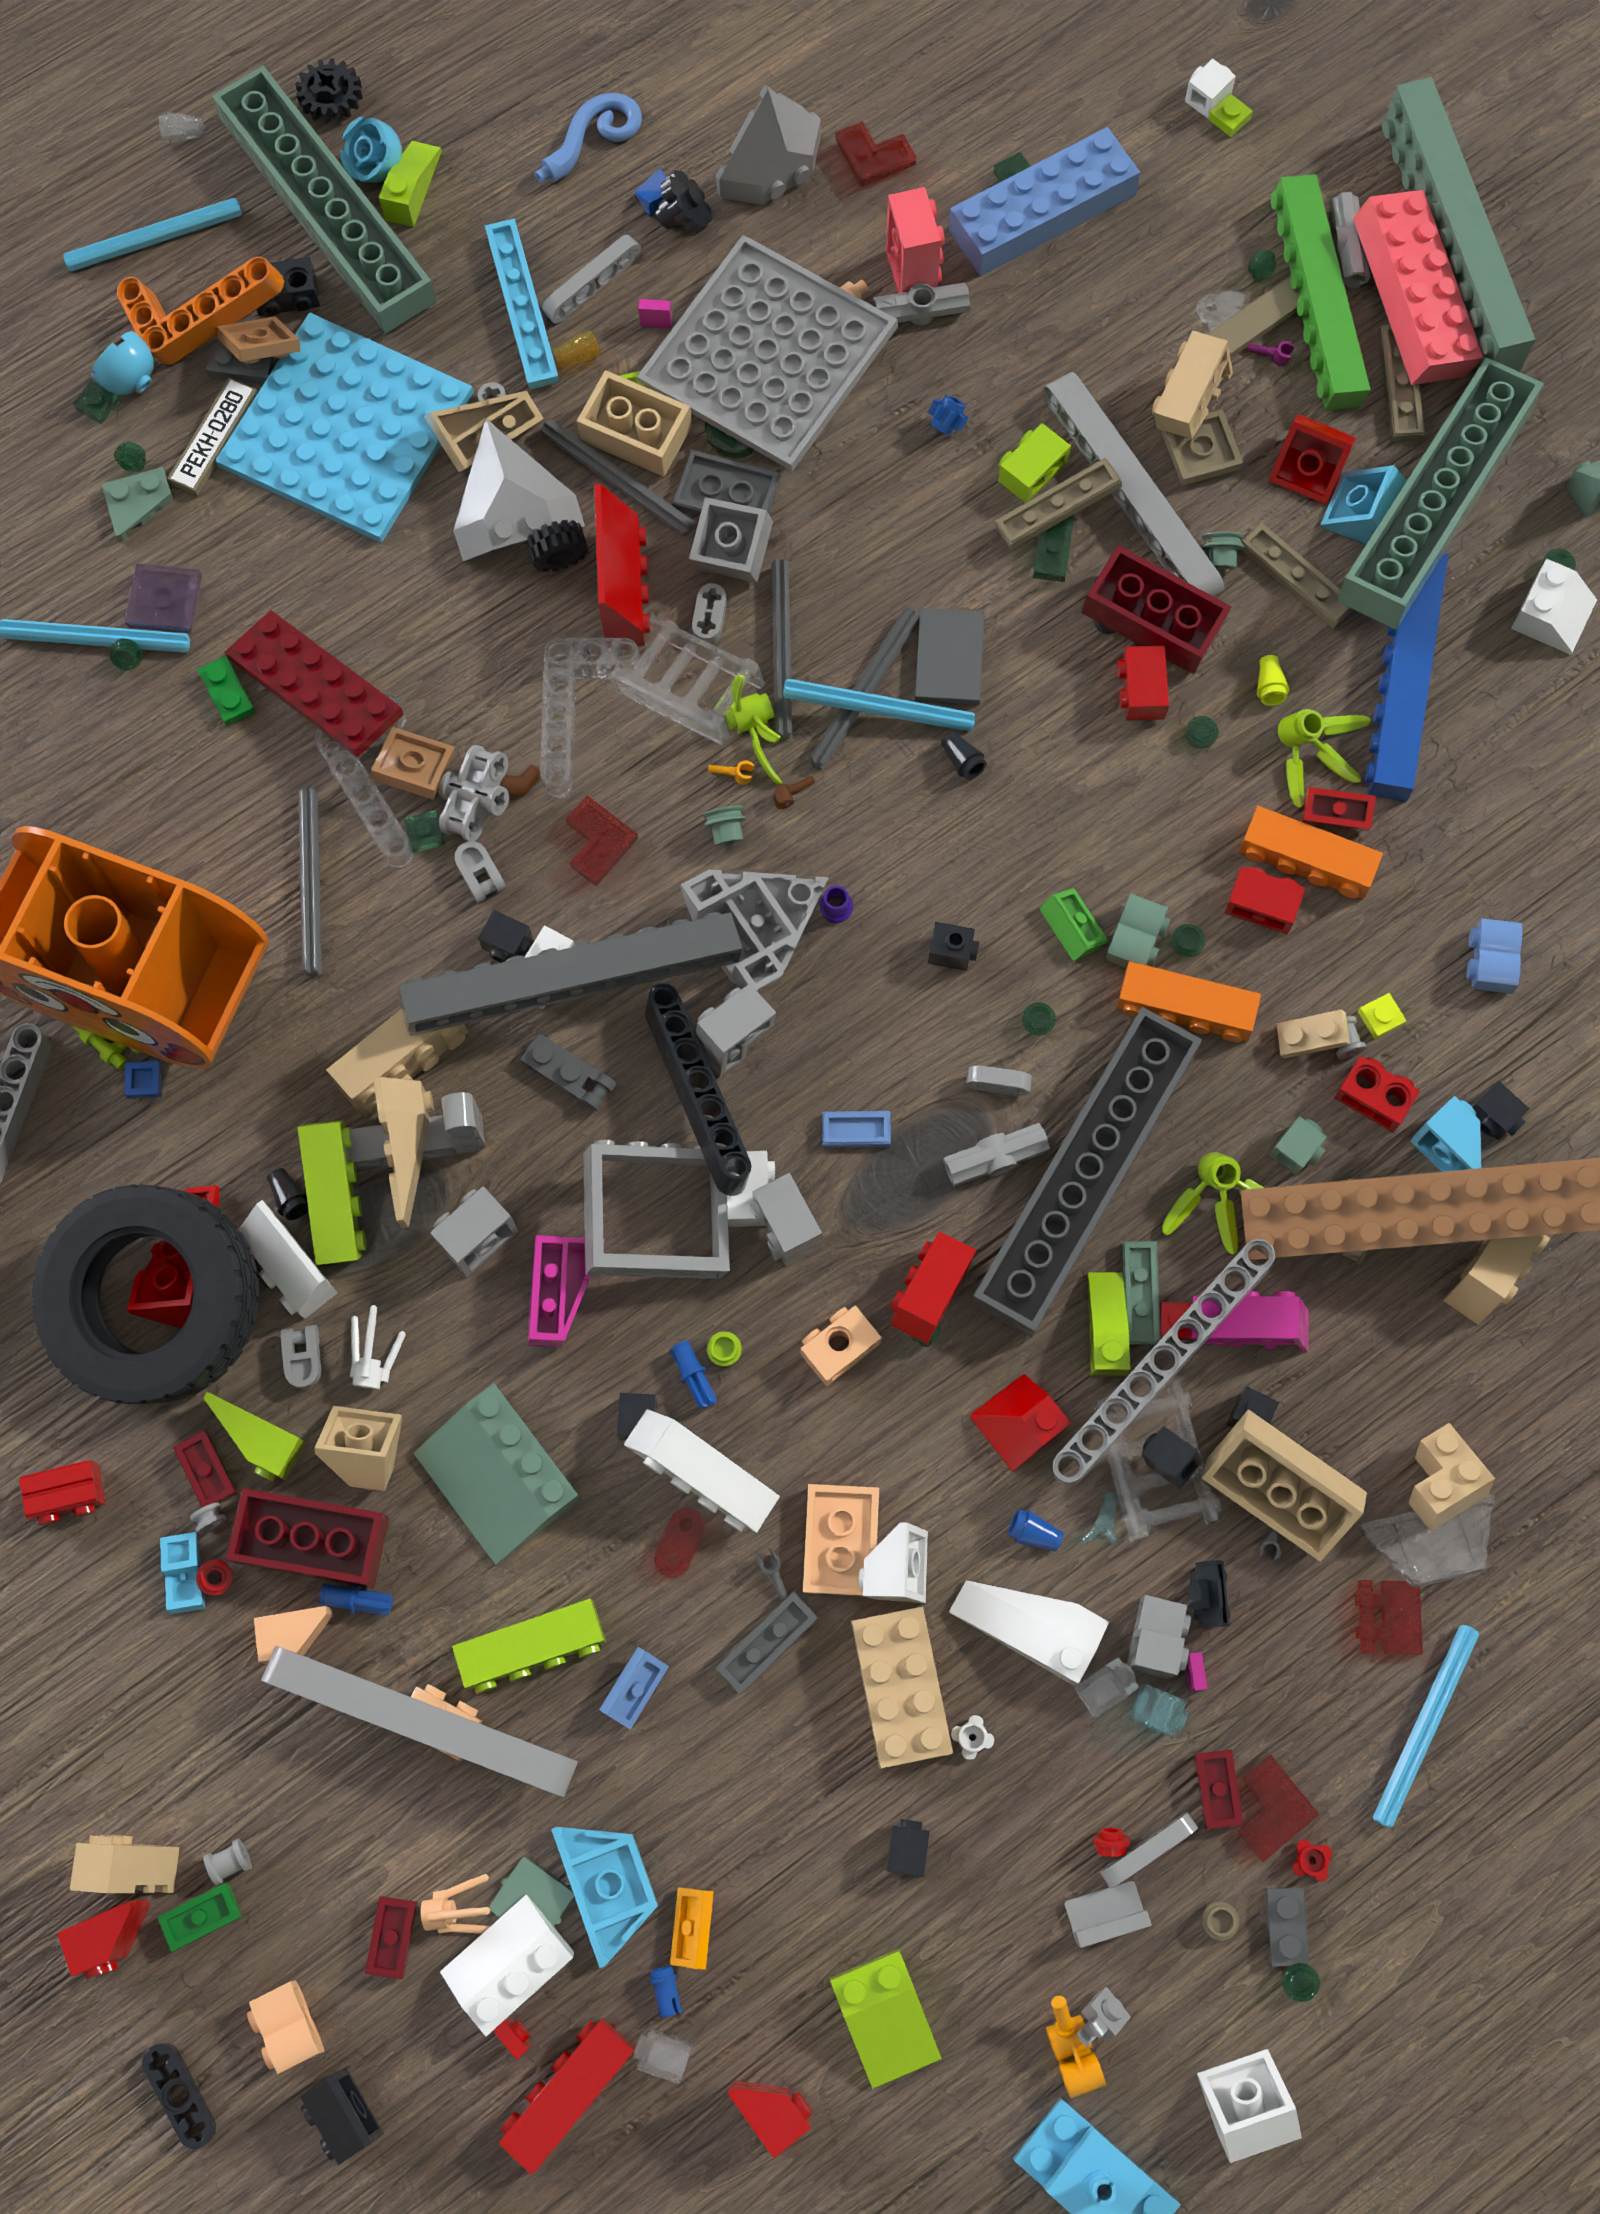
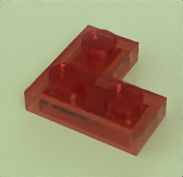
(871, 160)
(606, 838)
(1284, 1812)

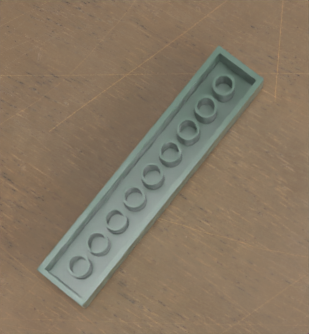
(1434, 163)
(324, 199)
(1440, 493)

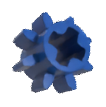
(948, 414)

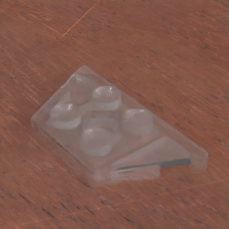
(1434, 1555)

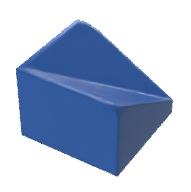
(650, 192)

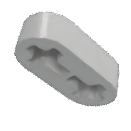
(702, 612)
(999, 1080)

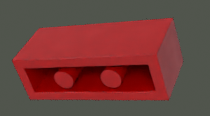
(931, 1286)

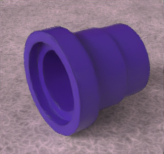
(836, 914)

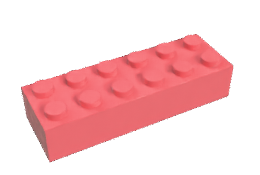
(1417, 287)

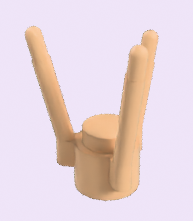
(441, 1913)

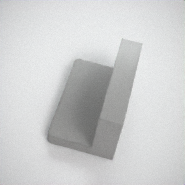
(1106, 1914)

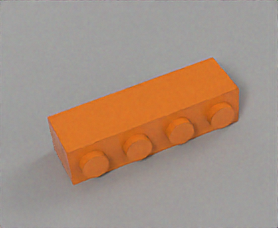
(1310, 853)
(1189, 1001)

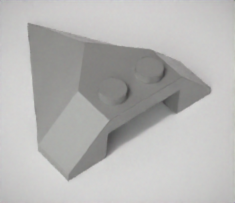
(771, 151)
(508, 498)
(767, 913)

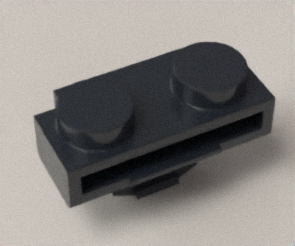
(1209, 1594)

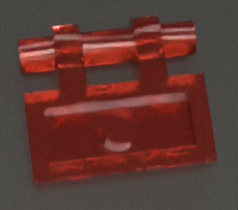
(1400, 1618)

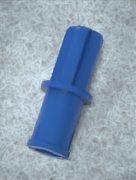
(693, 1374)
(355, 1599)

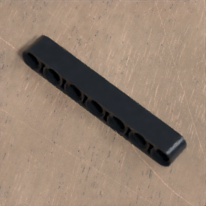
(697, 1102)

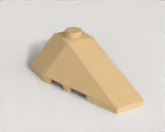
(405, 1117)

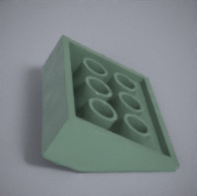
(496, 1474)

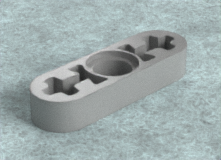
(1148, 1850)

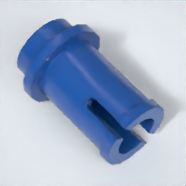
(666, 1991)

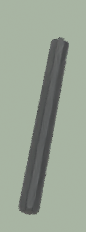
(617, 477)
(781, 647)
(867, 683)
(310, 882)

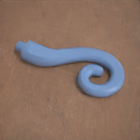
(565, 158)

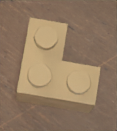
(1455, 1478)

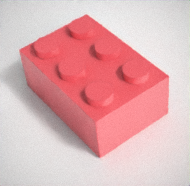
(913, 240)

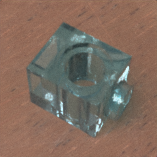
(1159, 1711)

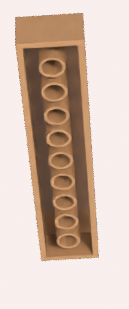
(1425, 1208)

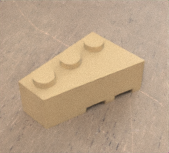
(119, 1866)

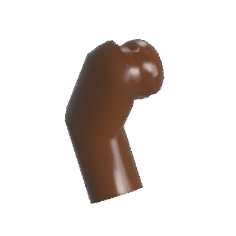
(520, 785)

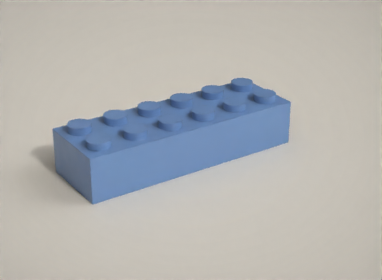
(1043, 201)

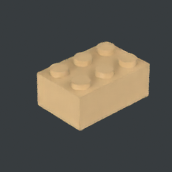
(634, 423)

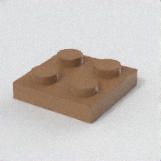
(258, 339)
(412, 763)

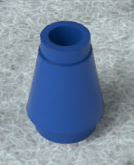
(1034, 1531)

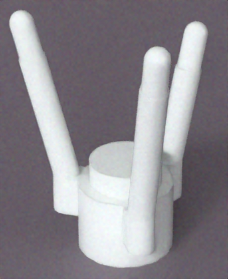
(367, 1371)

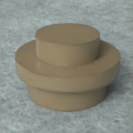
(1220, 1921)

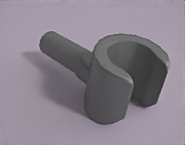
(1271, 1539)
(772, 1570)

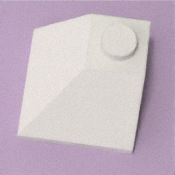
(897, 1566)

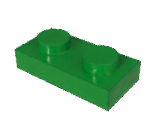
(226, 691)
(199, 1917)

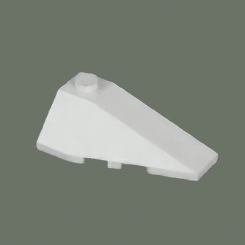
(1040, 1628)

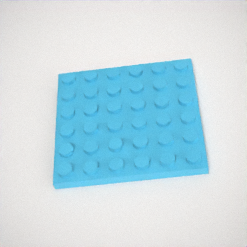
(343, 428)

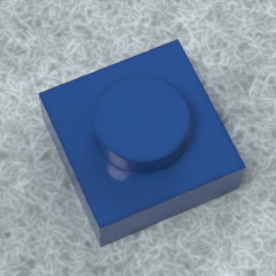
(143, 1079)

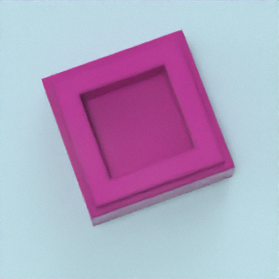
(655, 313)
(1195, 1673)

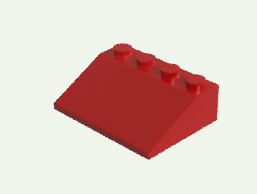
(620, 568)

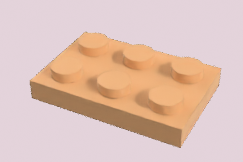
(838, 1537)

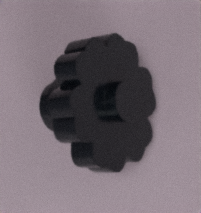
(683, 204)

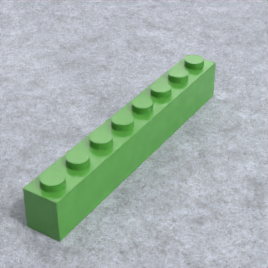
(1322, 293)

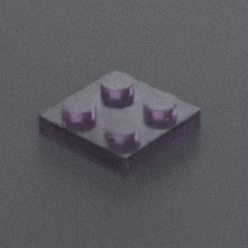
(163, 598)

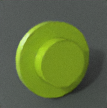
(724, 1349)

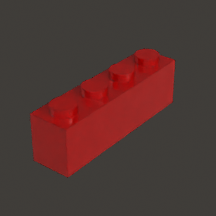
(567, 2095)

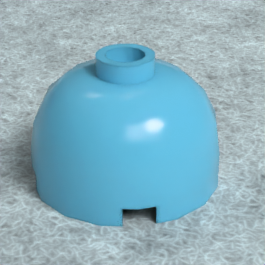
(370, 149)
(125, 366)

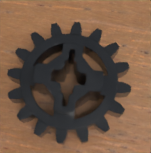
(325, 90)

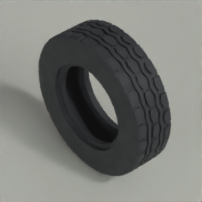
(70, 1283)

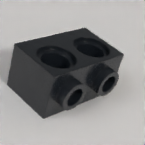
(295, 274)

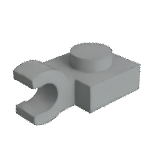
(1104, 2017)

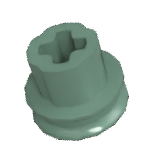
(1223, 548)
(725, 824)

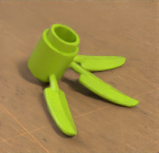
(752, 713)
(1307, 727)
(1223, 1180)

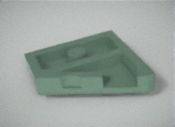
(136, 499)

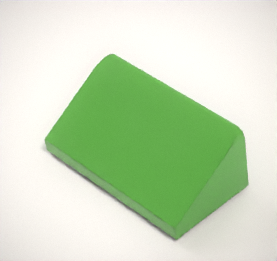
(1073, 924)

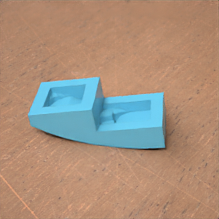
(180, 1564)

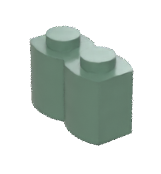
(1137, 932)

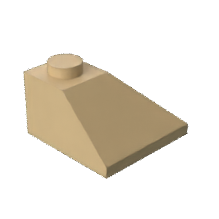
(360, 1446)

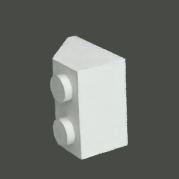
(1555, 607)
(1249, 2106)

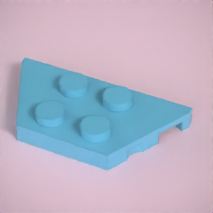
(607, 1885)

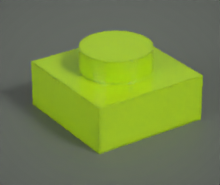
(1230, 115)

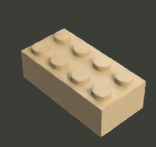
(389, 1054)
(1284, 1485)
(901, 1687)

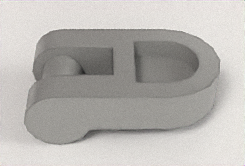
(473, 861)
(301, 1368)

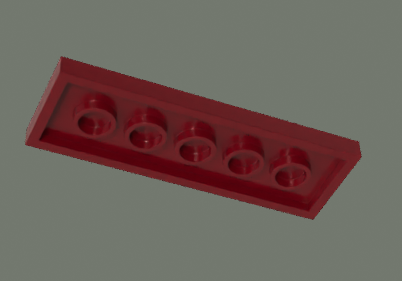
(314, 683)

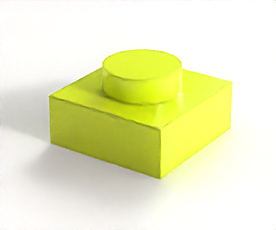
(1382, 1016)

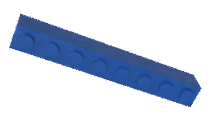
(1405, 694)

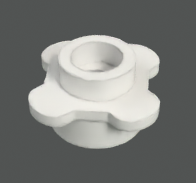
(976, 1727)

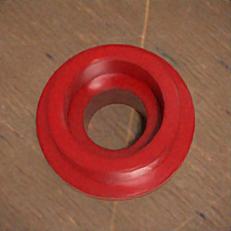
(225, 1577)
(1111, 1842)

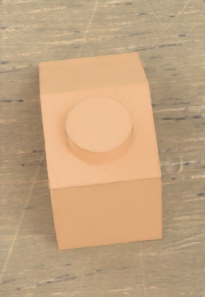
(290, 1630)

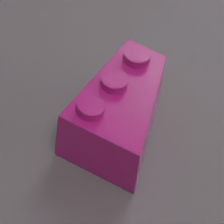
(555, 1289)
(1261, 1321)

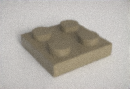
(1208, 453)

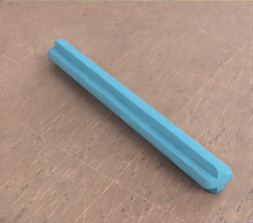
(152, 234)
(92, 635)
(878, 705)
(1425, 1726)

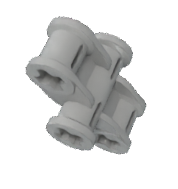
(473, 793)

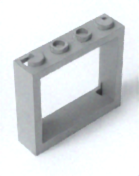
(648, 1265)

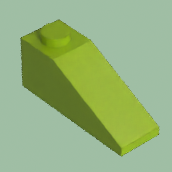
(408, 183)
(1108, 1325)
(260, 1442)

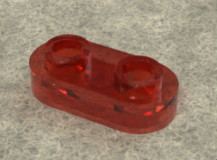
(679, 1542)

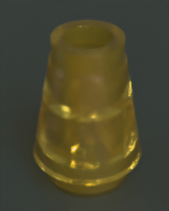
(578, 349)

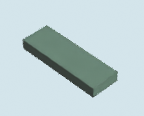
(1141, 1291)

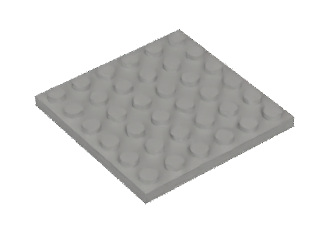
(768, 352)

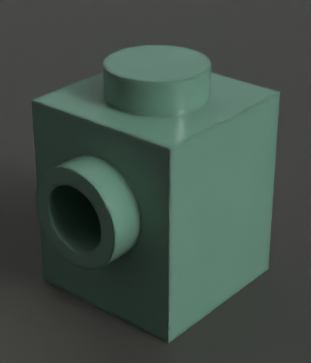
(1300, 1145)

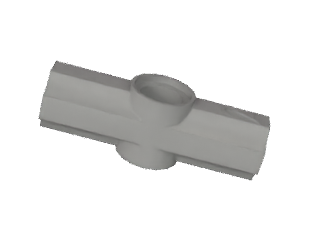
(1347, 243)
(937, 301)
(996, 1154)

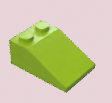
(885, 2018)

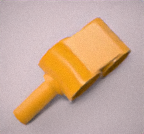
(1077, 2064)

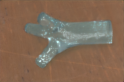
(1105, 1520)

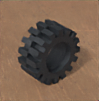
(557, 545)

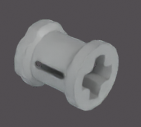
(1356, 1046)
(227, 1862)

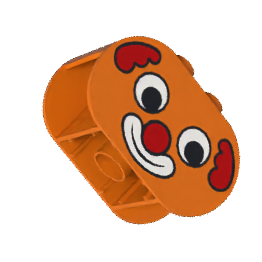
(122, 948)

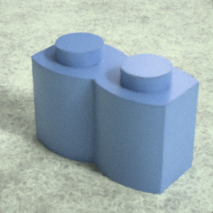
(1495, 955)

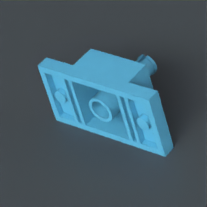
(1087, 2170)

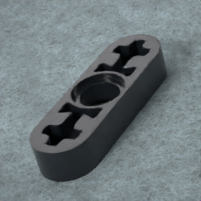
(195, 2097)

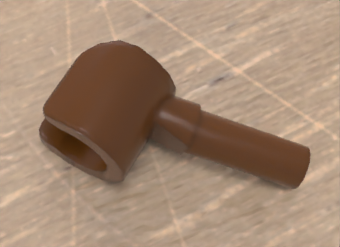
(783, 792)

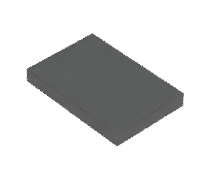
(725, 481)
(949, 656)

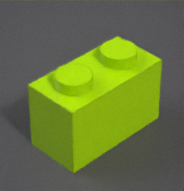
(1033, 462)

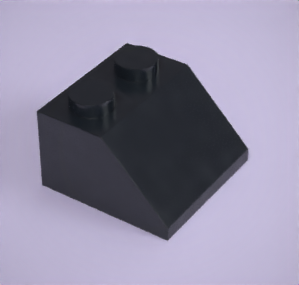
(340, 2116)

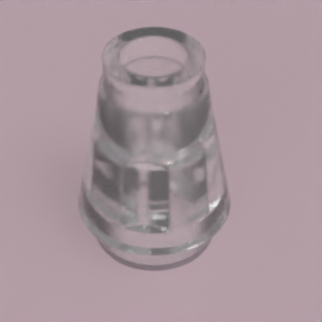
(180, 127)

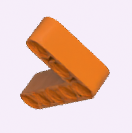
(196, 320)

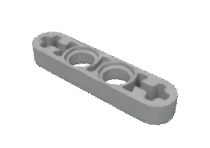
(591, 279)

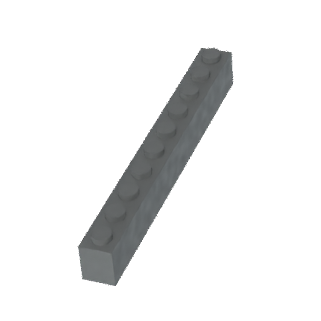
(569, 973)

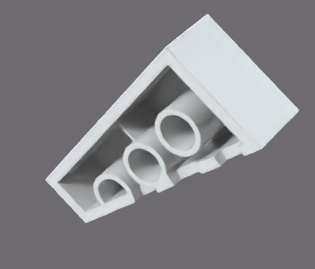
(701, 1469)

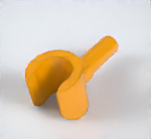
(734, 771)

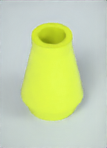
(1272, 684)

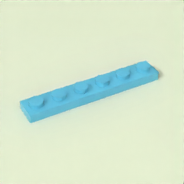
(522, 304)

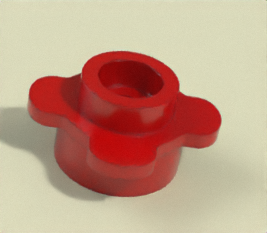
(1319, 1868)

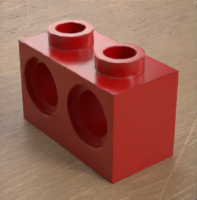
(1373, 1101)

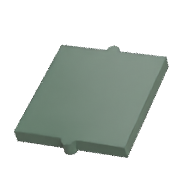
(542, 1888)

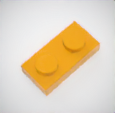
(691, 1928)

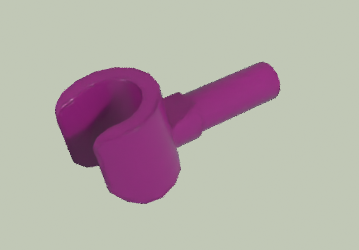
(1276, 353)

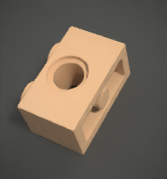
(830, 1363)

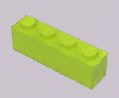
(331, 1192)
(528, 1645)

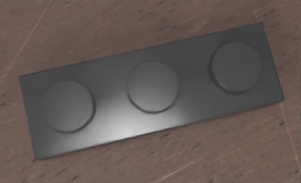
(766, 1643)

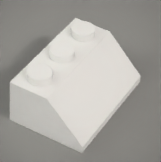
(285, 1262)
(506, 1965)

